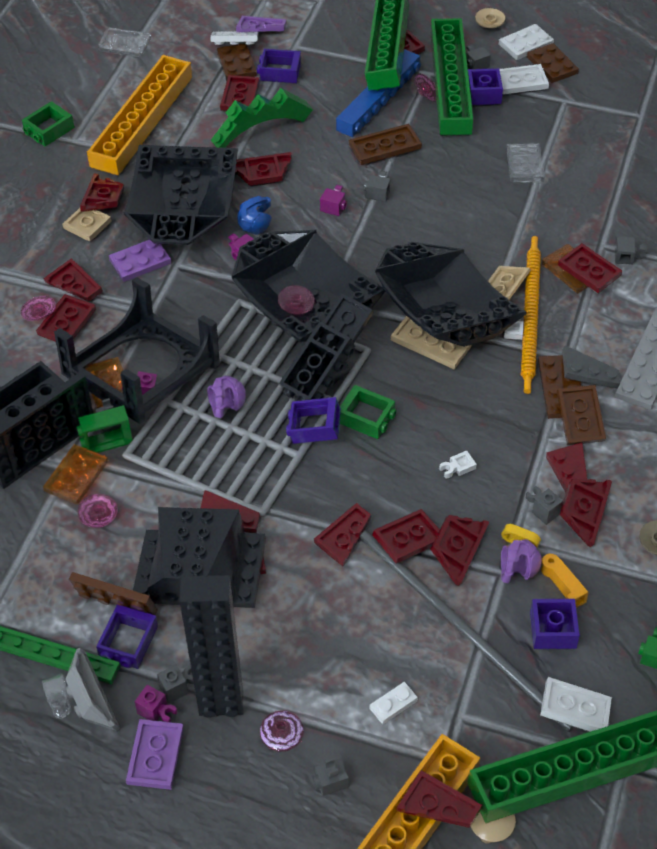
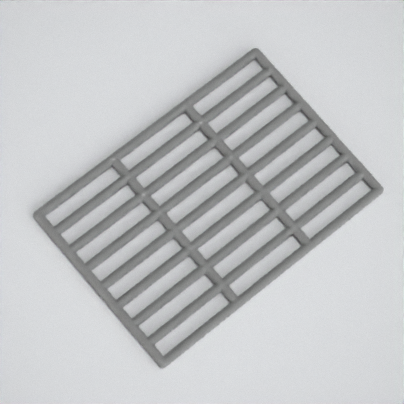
(232, 427)

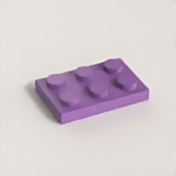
(139, 260)
(155, 754)

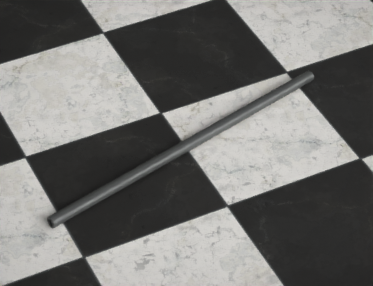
(459, 623)

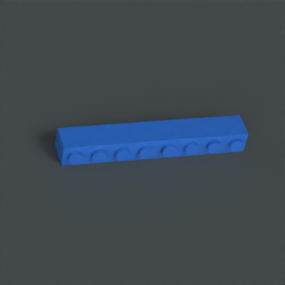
(371, 101)

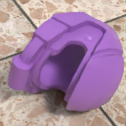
(226, 393)
(519, 558)

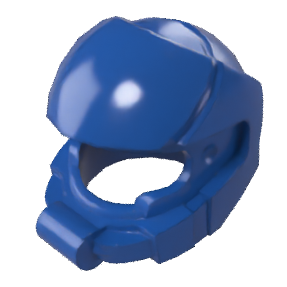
(254, 220)

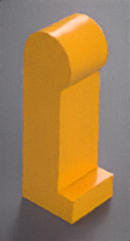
(564, 579)

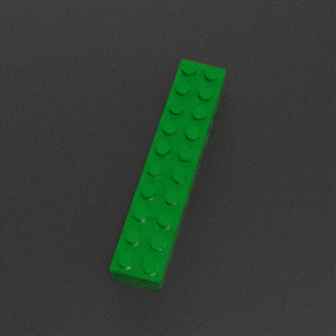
(386, 44)
(451, 77)
(565, 767)

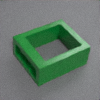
(63, 124)
(362, 424)
(107, 440)

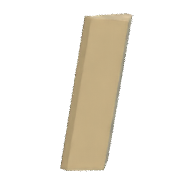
(508, 279)

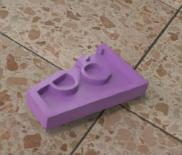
(259, 24)

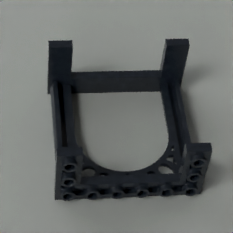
(138, 317)

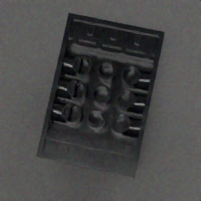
(38, 418)
(199, 545)

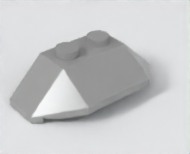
(88, 693)

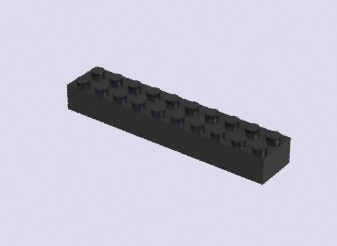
(212, 644)

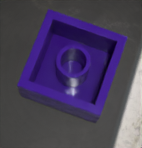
(485, 86)
(554, 624)

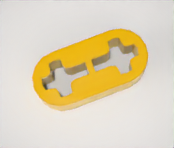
(513, 532)

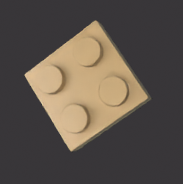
(87, 223)

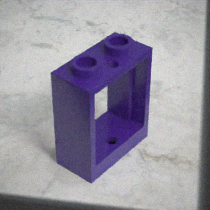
(279, 57)
(309, 408)
(132, 618)

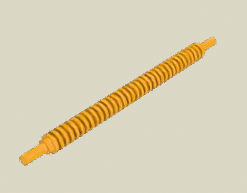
(531, 306)

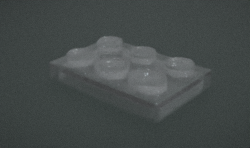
(124, 42)
(525, 162)

